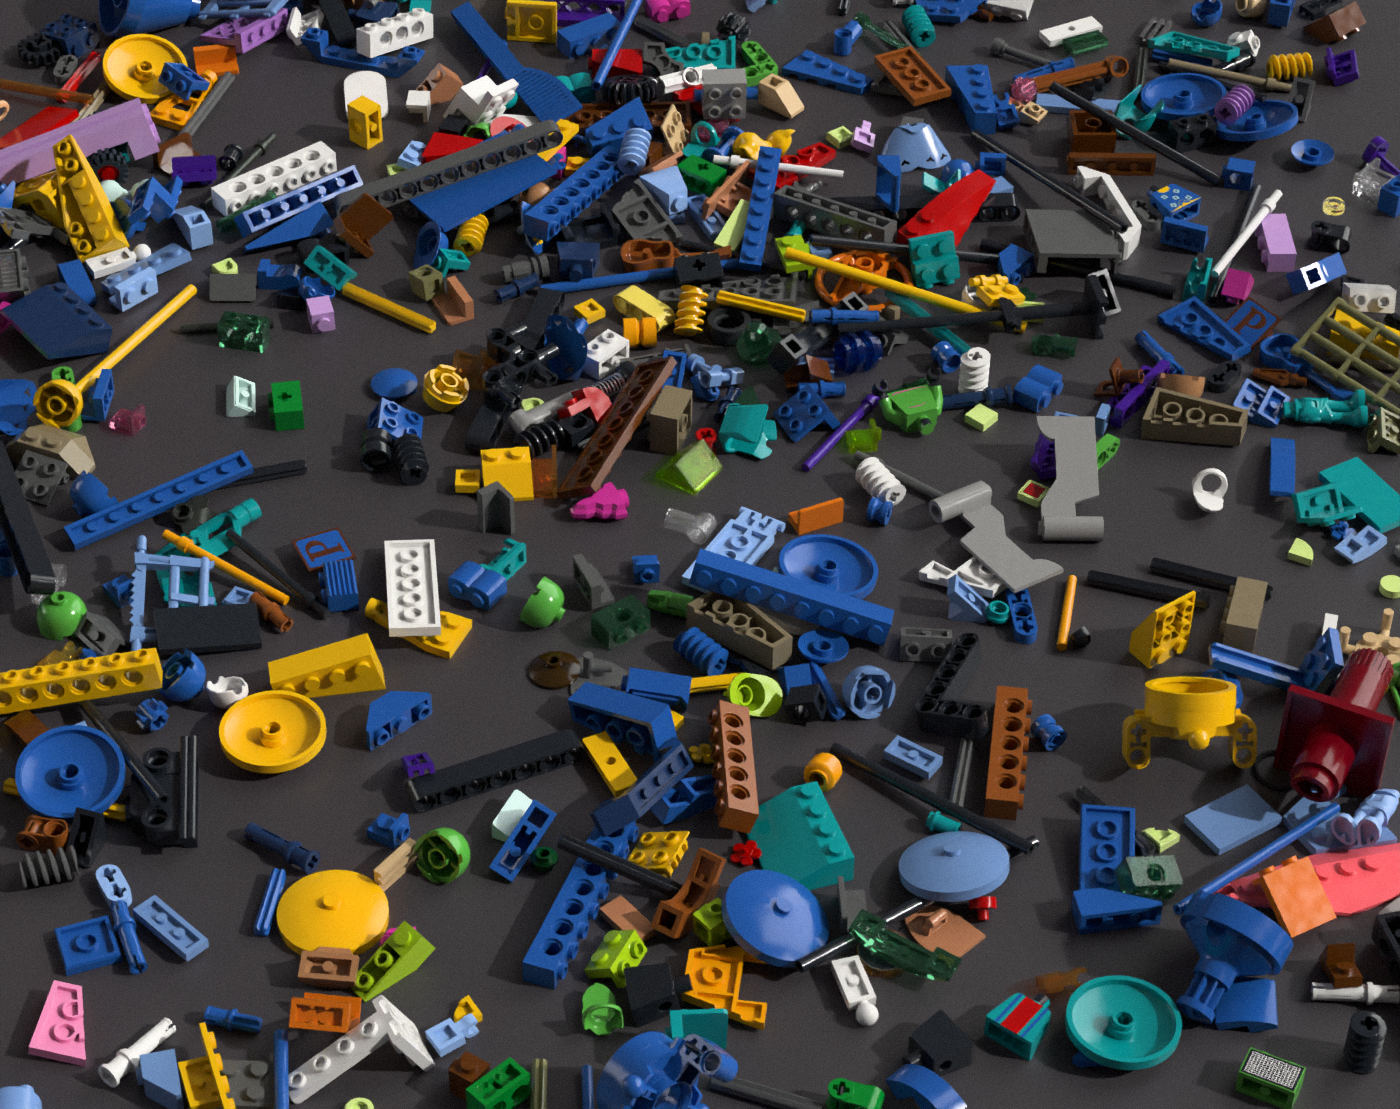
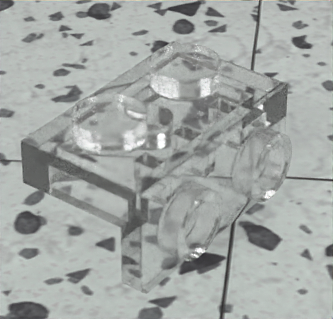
(1369, 181)

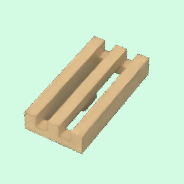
(396, 864)

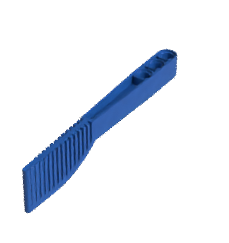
(538, 90)

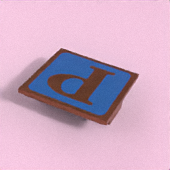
(1252, 322)
(322, 548)

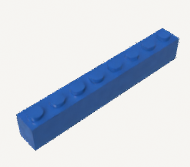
(791, 597)

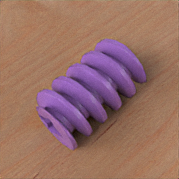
(1234, 104)

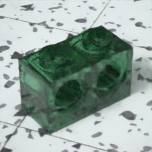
(244, 331)

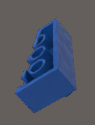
(974, 95)
(624, 717)

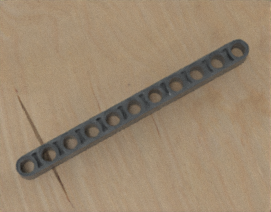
(457, 164)

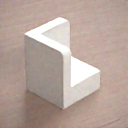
(419, 103)

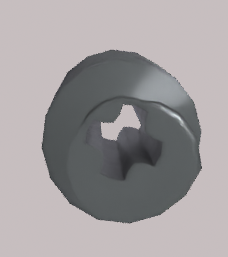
(49, 866)

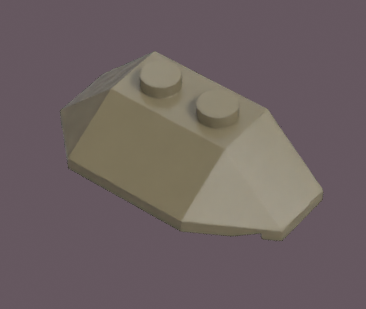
(55, 444)

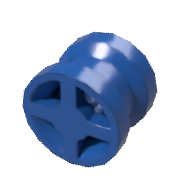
(879, 511)

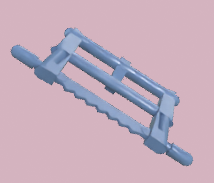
(211, 10)
(174, 565)

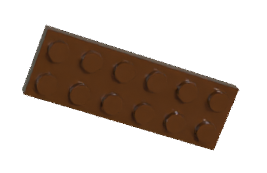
(656, 112)

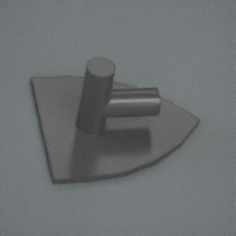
(597, 672)

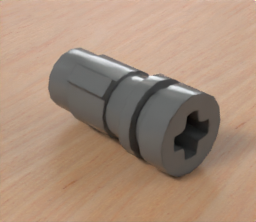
(524, 268)

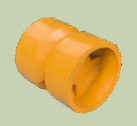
(640, 332)

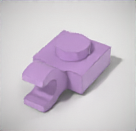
(862, 137)

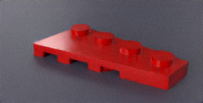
(813, 156)

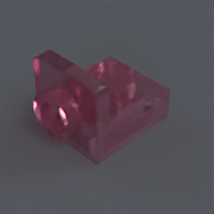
(128, 421)

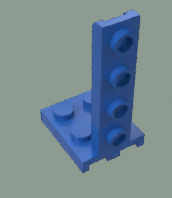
(1315, 673)

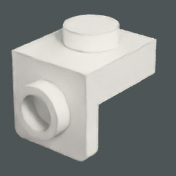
(1245, 40)

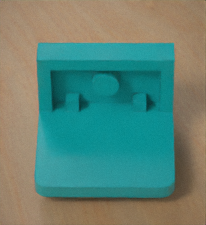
(1322, 506)
(707, 1023)

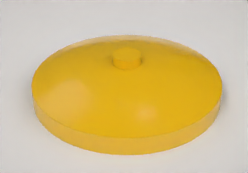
(135, 65)
(272, 731)
(333, 911)

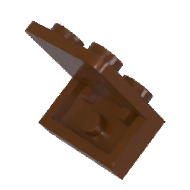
(361, 222)

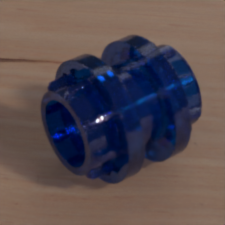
(857, 351)

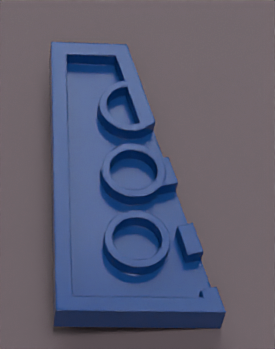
(1204, 327)

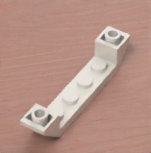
(1095, 182)

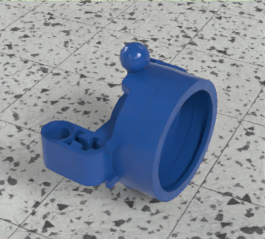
(662, 1072)

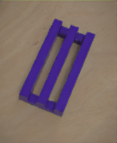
(416, 766)

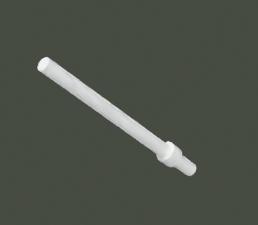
(735, 160)
(1266, 207)

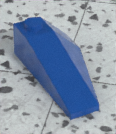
(303, 226)

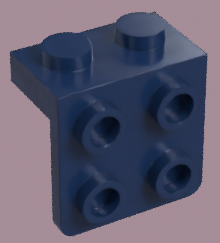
(74, 33)

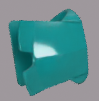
(1129, 112)
(747, 430)

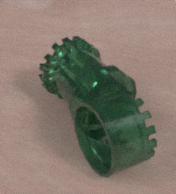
(1053, 345)

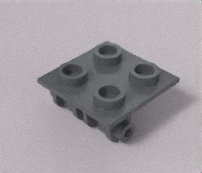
(40, 476)

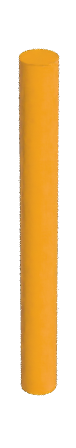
(1066, 612)

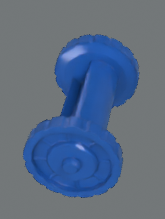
(725, 148)

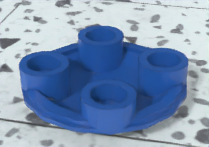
(394, 383)

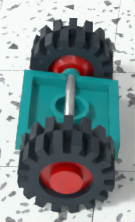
(111, 162)

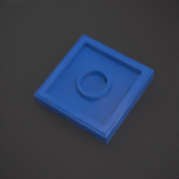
(88, 945)

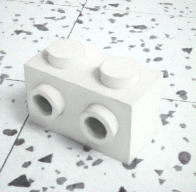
(605, 353)

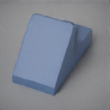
(965, 602)

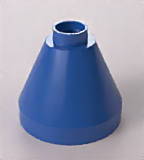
(131, 17)

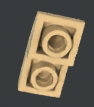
(1030, 113)

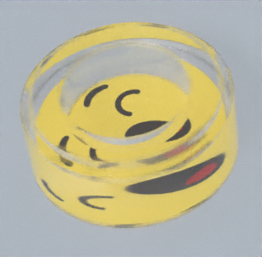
(1333, 206)

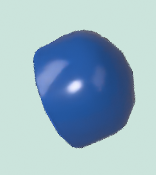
(1206, 12)
(952, 165)
(313, 288)

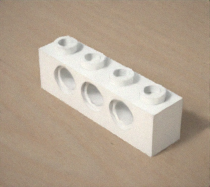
(394, 32)

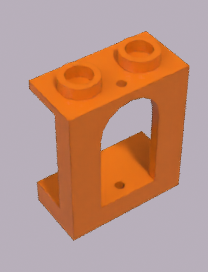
(325, 1012)

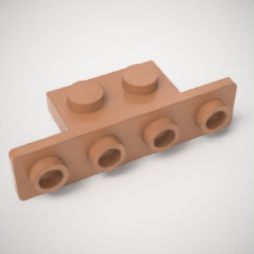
(729, 194)

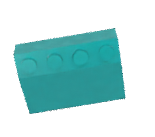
(802, 838)

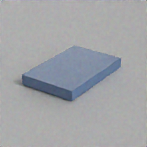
(1232, 819)

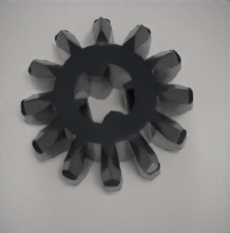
(734, 25)

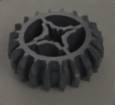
(627, 87)

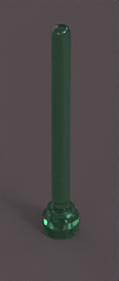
(865, 22)

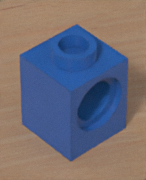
(1245, 174)

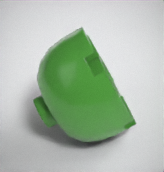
(543, 605)
(60, 615)
(442, 854)

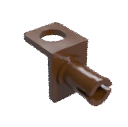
(1119, 379)

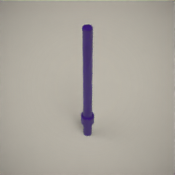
(867, 404)

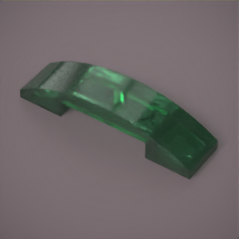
(902, 952)

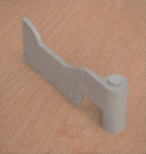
(1075, 480)
(988, 537)

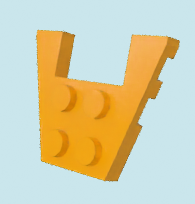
(717, 982)

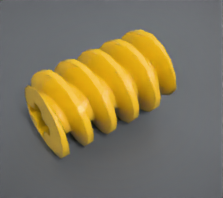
(1289, 65)
(471, 235)
(690, 311)

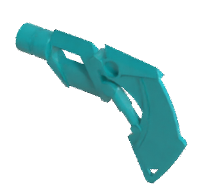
(237, 516)

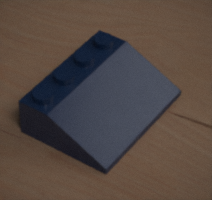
(59, 322)

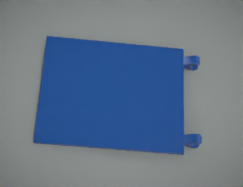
(474, 195)

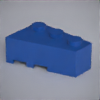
(613, 127)

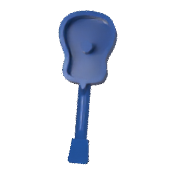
(1275, 354)

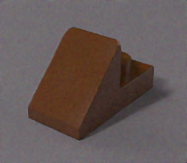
(810, 372)
(1340, 966)

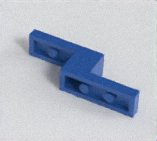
(155, 200)

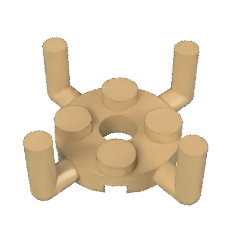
(1381, 642)

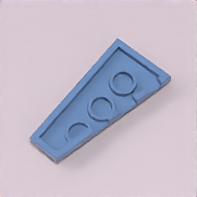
(161, 261)

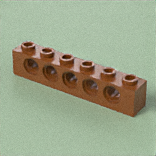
(1006, 753)
(733, 766)

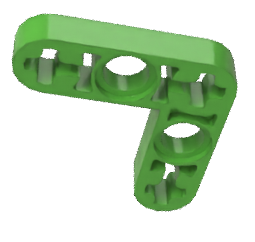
(760, 63)

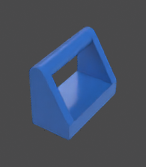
(888, 181)

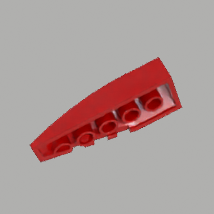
(950, 209)

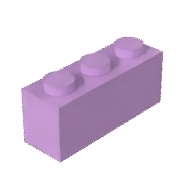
(1276, 243)

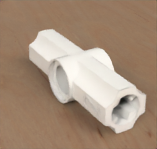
(677, 81)

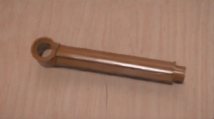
(1082, 73)

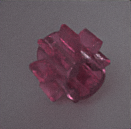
(1024, 89)

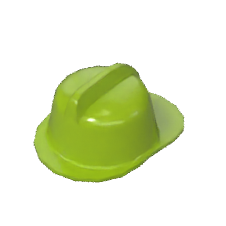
(756, 692)

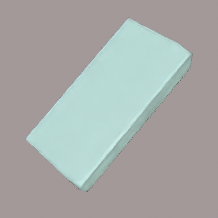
(240, 398)
(510, 815)

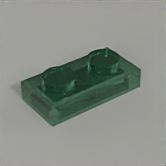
(1085, 43)

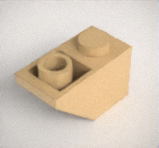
(779, 96)

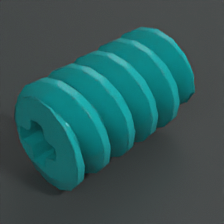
(918, 26)

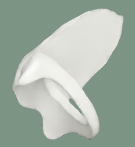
(1207, 500)

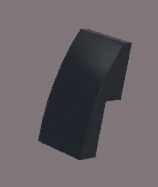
(1093, 89)

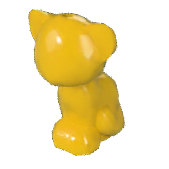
(748, 144)

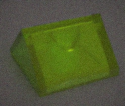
(691, 467)

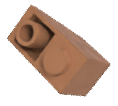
(441, 83)

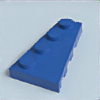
(827, 73)

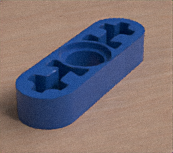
(1018, 622)

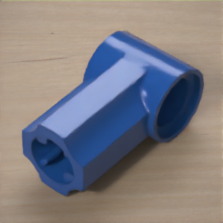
(845, 38)

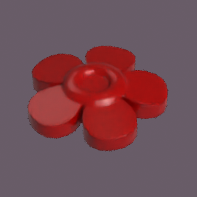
(745, 853)

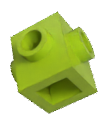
(709, 923)

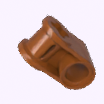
(44, 834)

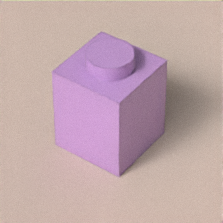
(320, 314)

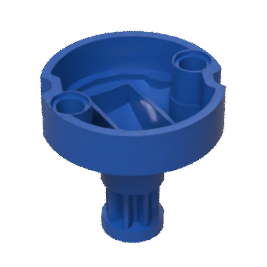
(1231, 944)

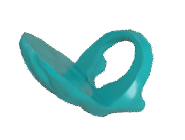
(696, 146)

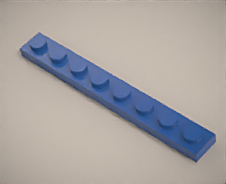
(760, 209)
(158, 500)

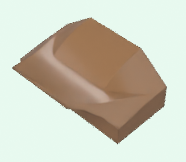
(329, 967)

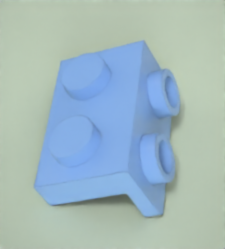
(135, 289)

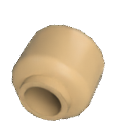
(1250, 8)

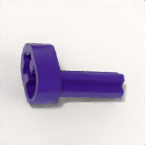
(1378, 148)

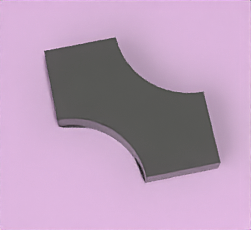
(657, 57)

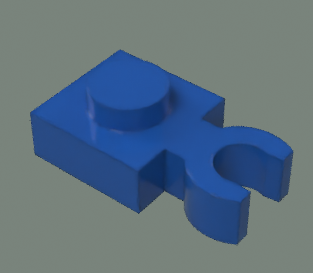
(1006, 114)

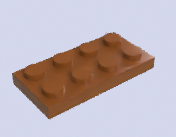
(912, 76)

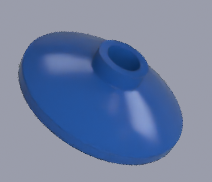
(1312, 152)
(823, 646)

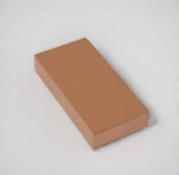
(624, 916)

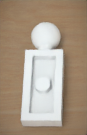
(116, 260)
(856, 988)

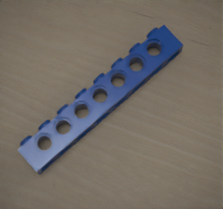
(573, 195)
(572, 911)

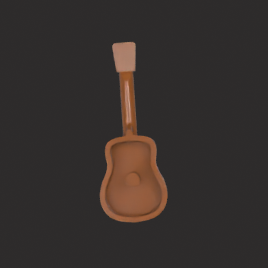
(650, 255)

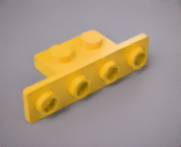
(202, 1078)

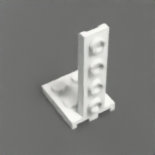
(358, 1043)

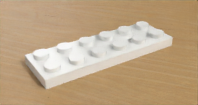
(412, 588)

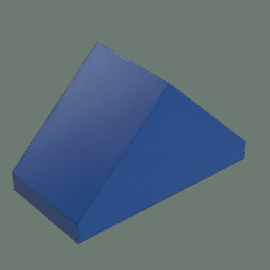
(794, 676)

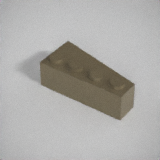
(1192, 419)
(1243, 614)
(740, 628)

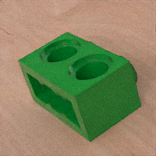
(500, 1088)

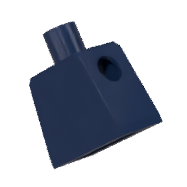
(367, 15)
(577, 260)

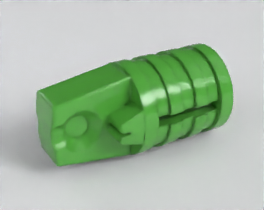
(669, 602)

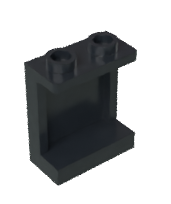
(592, 229)

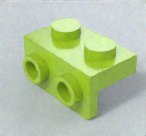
(797, 243)
(616, 952)

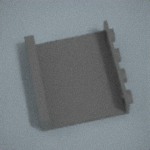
(1069, 236)

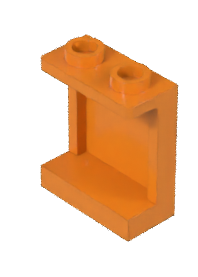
(1296, 895)

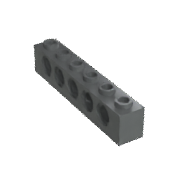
(831, 216)

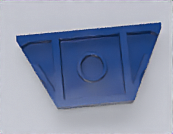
(949, 10)

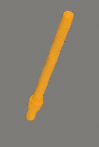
(187, 546)

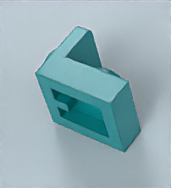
(450, 259)

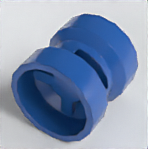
(944, 353)
(1051, 735)

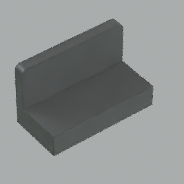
(233, 287)
(495, 508)
(100, 634)
(848, 905)

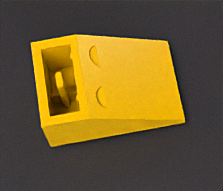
(1164, 632)

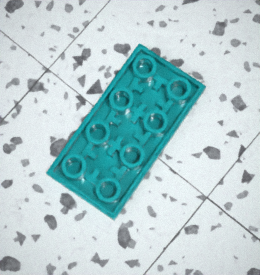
(1365, 488)

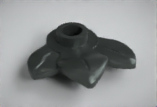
(196, 513)

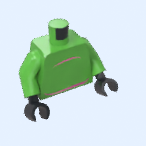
(912, 407)

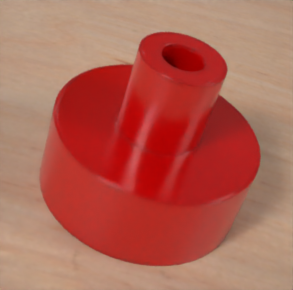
(983, 905)

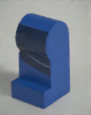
(278, 276)

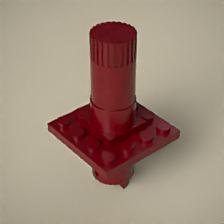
(1338, 735)

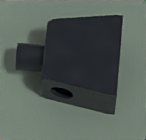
(654, 991)
(940, 1046)

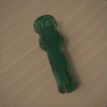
(228, 221)

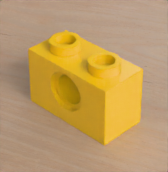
(365, 122)

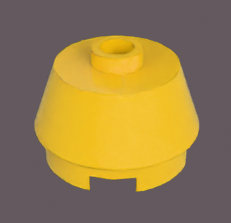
(444, 388)

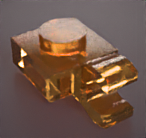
(1055, 981)

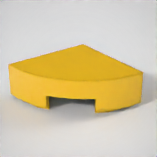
(465, 1007)

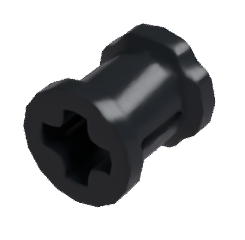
(228, 156)

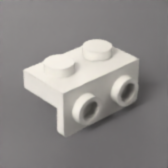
(299, 24)

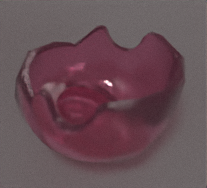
(718, 125)

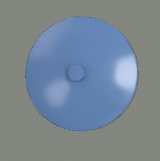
(954, 866)

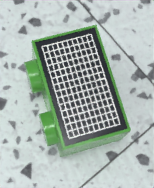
(1270, 1078)

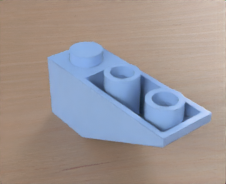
(194, 226)

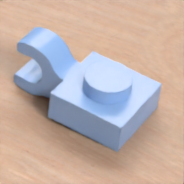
(450, 1035)

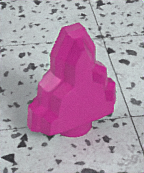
(604, 504)

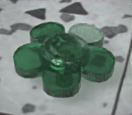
(1030, 296)

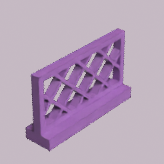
(247, 31)

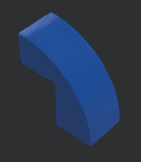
(925, 1087)

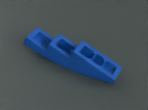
(1281, 467)

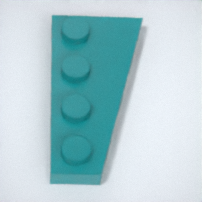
(1193, 45)
(719, 53)

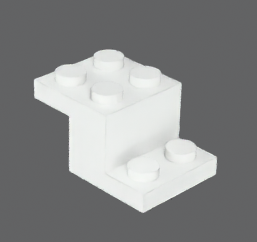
(482, 99)

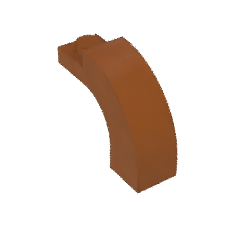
(701, 886)

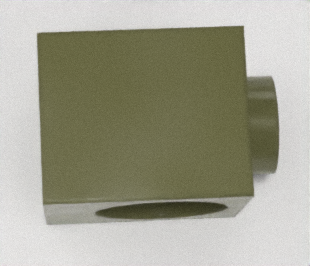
(426, 282)

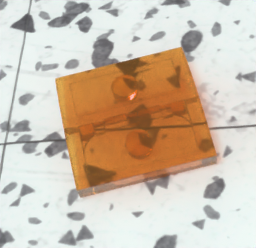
(472, 367)

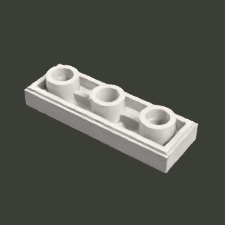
(1054, 35)

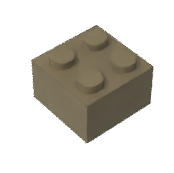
(670, 420)

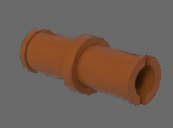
(271, 611)

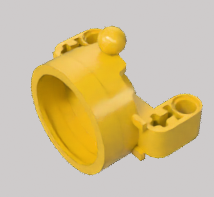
(1189, 711)

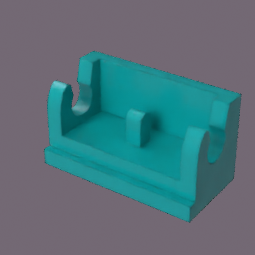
(329, 267)
(1197, 280)
(509, 560)

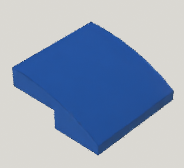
(1263, 405)
(1249, 1004)

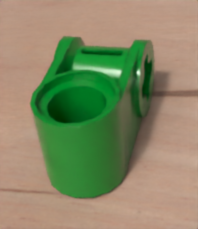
(854, 1095)

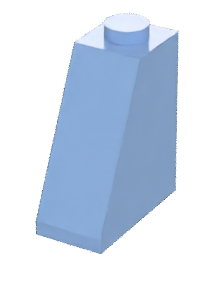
(667, 189)

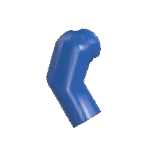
(708, 394)

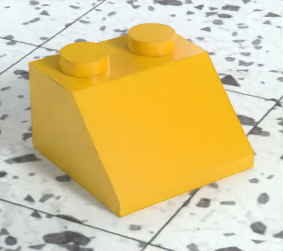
(511, 469)

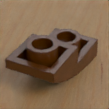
(25, 727)

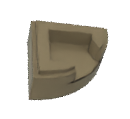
(890, 312)

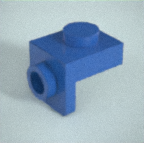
(991, 163)

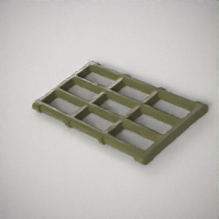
(1352, 359)

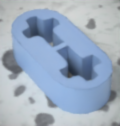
(109, 888)

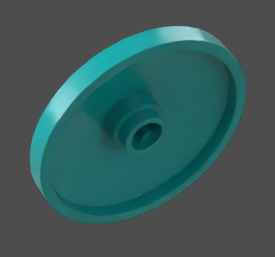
(1123, 1022)

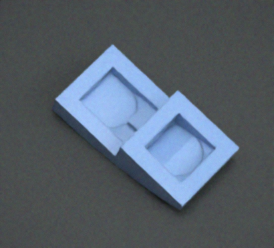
(1362, 545)

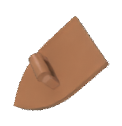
(943, 929)

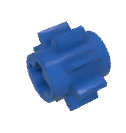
(151, 714)

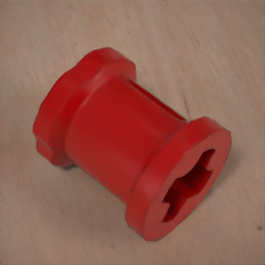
(704, 434)

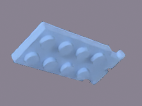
(742, 540)

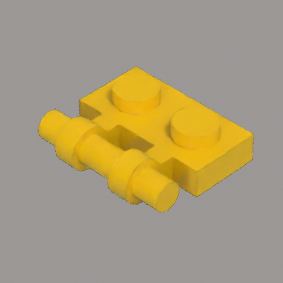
(993, 287)

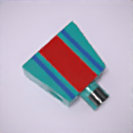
(1019, 1023)

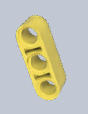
(638, 304)

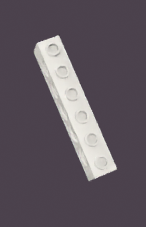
(277, 176)

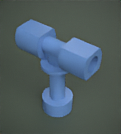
(713, 375)

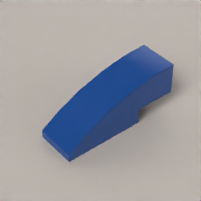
(686, 800)

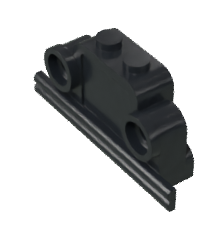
(180, 779)

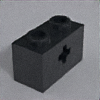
(698, 270)

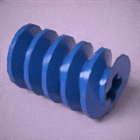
(701, 651)

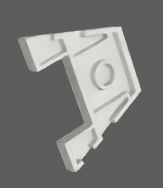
(971, 572)

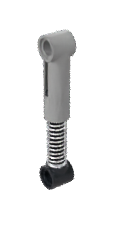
(523, 420)

